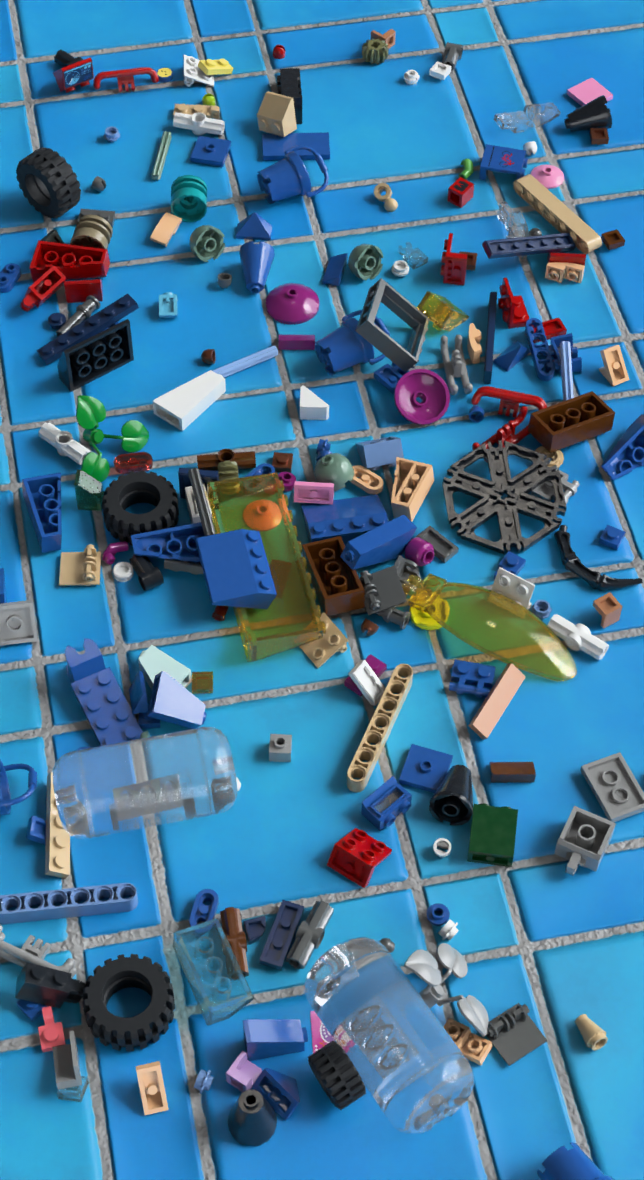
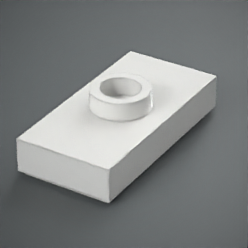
(367, 682)

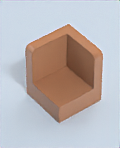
(388, 37)
(608, 608)

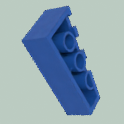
(43, 504)

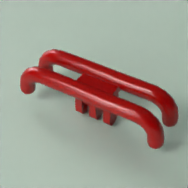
(125, 77)
(509, 399)
(507, 431)

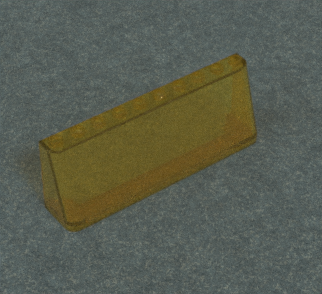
(293, 615)

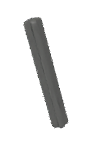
(201, 502)

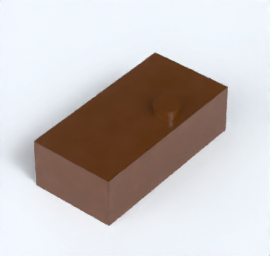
(571, 421)
(333, 580)

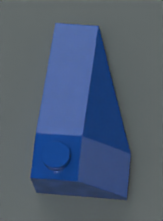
(627, 452)
(170, 543)

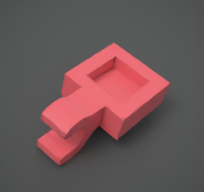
(51, 1033)

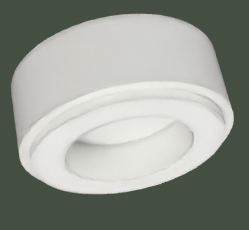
(123, 571)

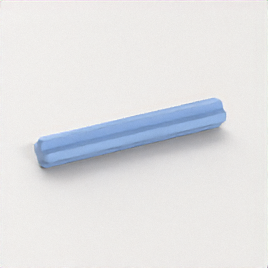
(247, 361)
(566, 370)

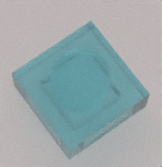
(74, 1093)

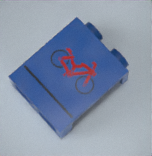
(503, 160)

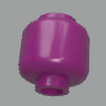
(419, 551)

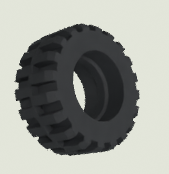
(48, 182)
(134, 489)
(122, 974)

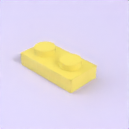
(215, 67)

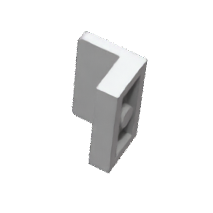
(67, 1064)

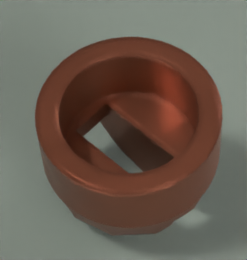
(208, 356)
(367, 624)

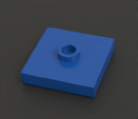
(210, 151)
(425, 768)

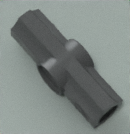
(310, 935)

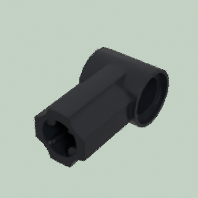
(65, 59)
(147, 575)

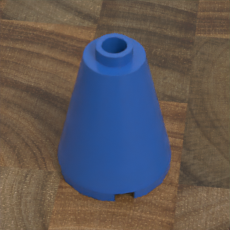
(256, 264)

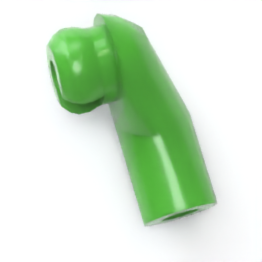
(468, 168)

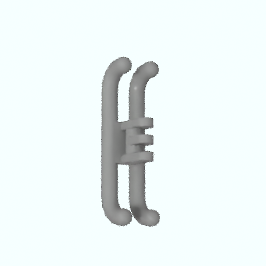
(456, 366)
(32, 954)

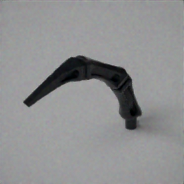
(574, 565)

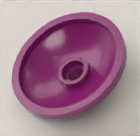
(292, 303)
(431, 391)

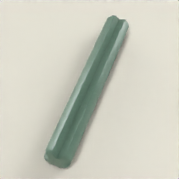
(161, 155)

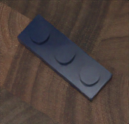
(281, 935)

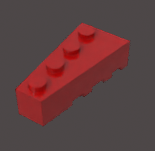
(70, 260)

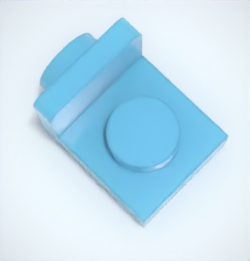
(168, 305)

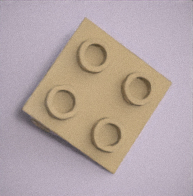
(80, 567)
(324, 648)

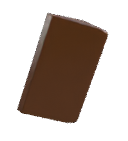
(512, 772)

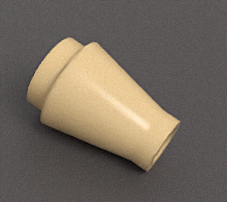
(592, 1034)

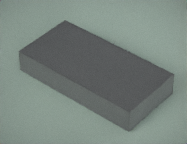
(442, 546)

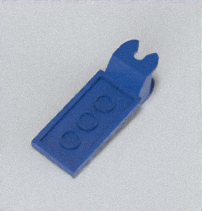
(100, 696)

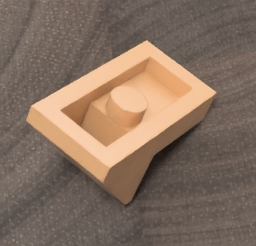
(614, 366)
(152, 1088)

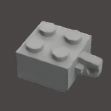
(584, 840)

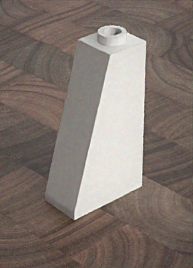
(189, 400)

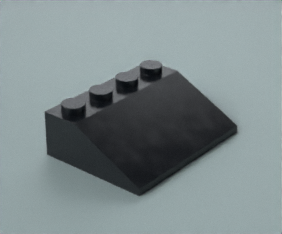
(96, 356)

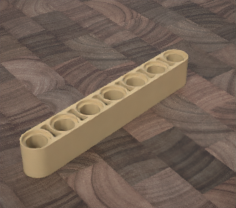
(557, 213)
(379, 735)

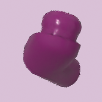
(112, 549)

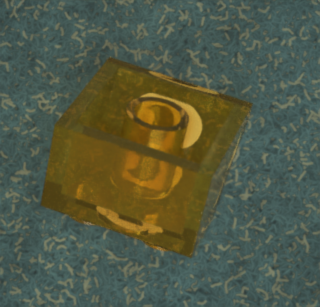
(441, 312)

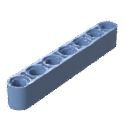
(69, 898)

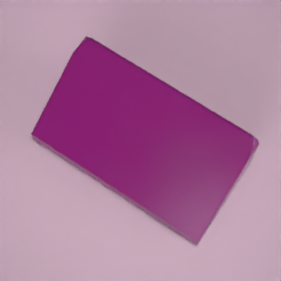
(296, 342)

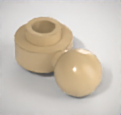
(390, 203)

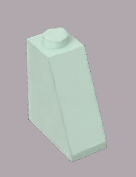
(154, 661)

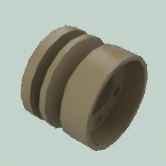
(92, 232)

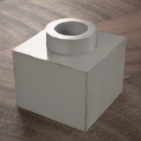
(280, 747)

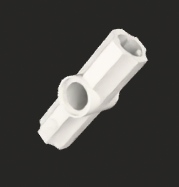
(199, 123)
(63, 442)
(578, 637)

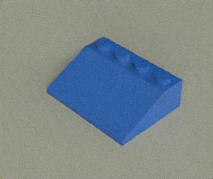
(344, 518)
(236, 569)

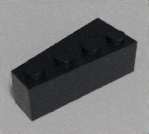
(290, 85)

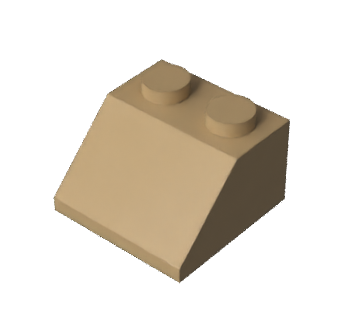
(277, 114)

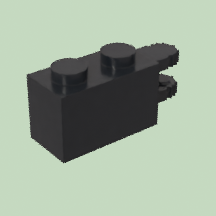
(48, 986)

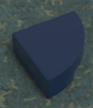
(254, 928)

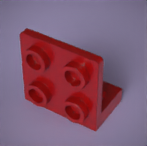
(455, 264)
(513, 307)
(357, 856)

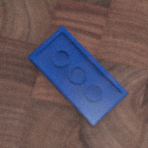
(275, 145)

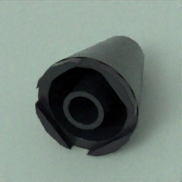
(591, 115)
(454, 797)
(252, 1119)

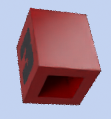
(460, 192)

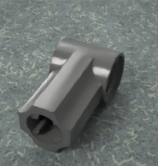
(452, 54)

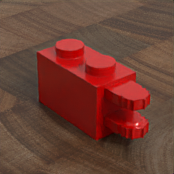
(43, 289)

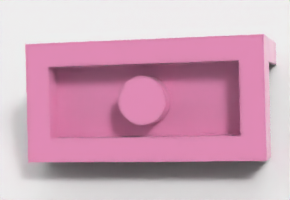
(313, 492)

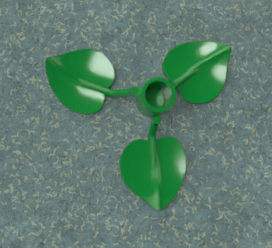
(88, 415)

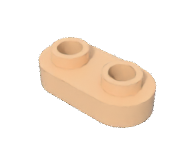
(368, 480)

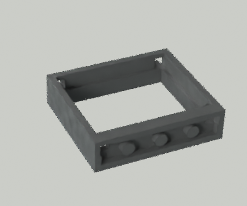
(384, 293)

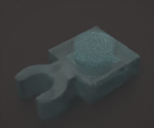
(413, 257)

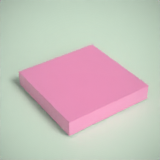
(588, 91)

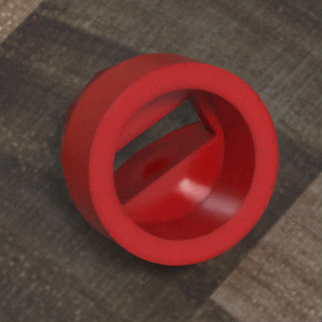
(279, 52)

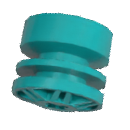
(189, 198)

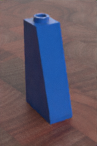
(379, 544)

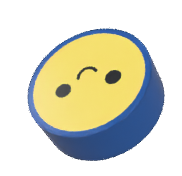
(165, 74)

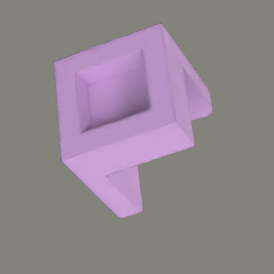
(243, 1073)

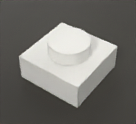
(440, 70)

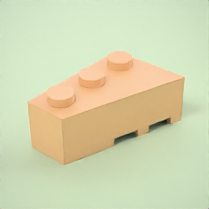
(410, 487)

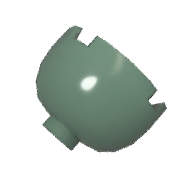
(207, 242)
(365, 261)
(334, 469)

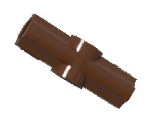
(210, 461)
(236, 937)

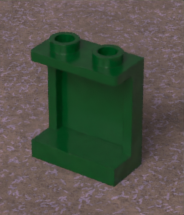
(492, 835)

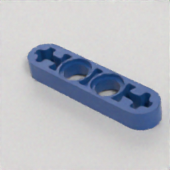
(539, 349)

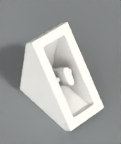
(312, 406)

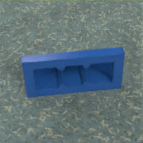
(254, 228)
(512, 356)
(279, 1091)

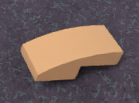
(165, 229)
(562, 270)
(473, 344)
(471, 1045)

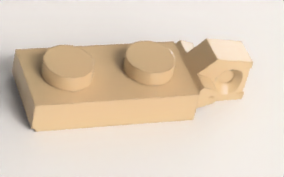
(209, 111)

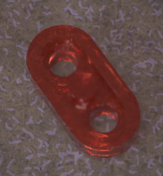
(133, 462)

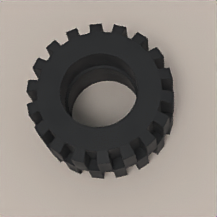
(337, 1075)

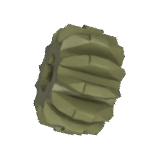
(375, 51)
(227, 470)

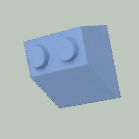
(380, 452)

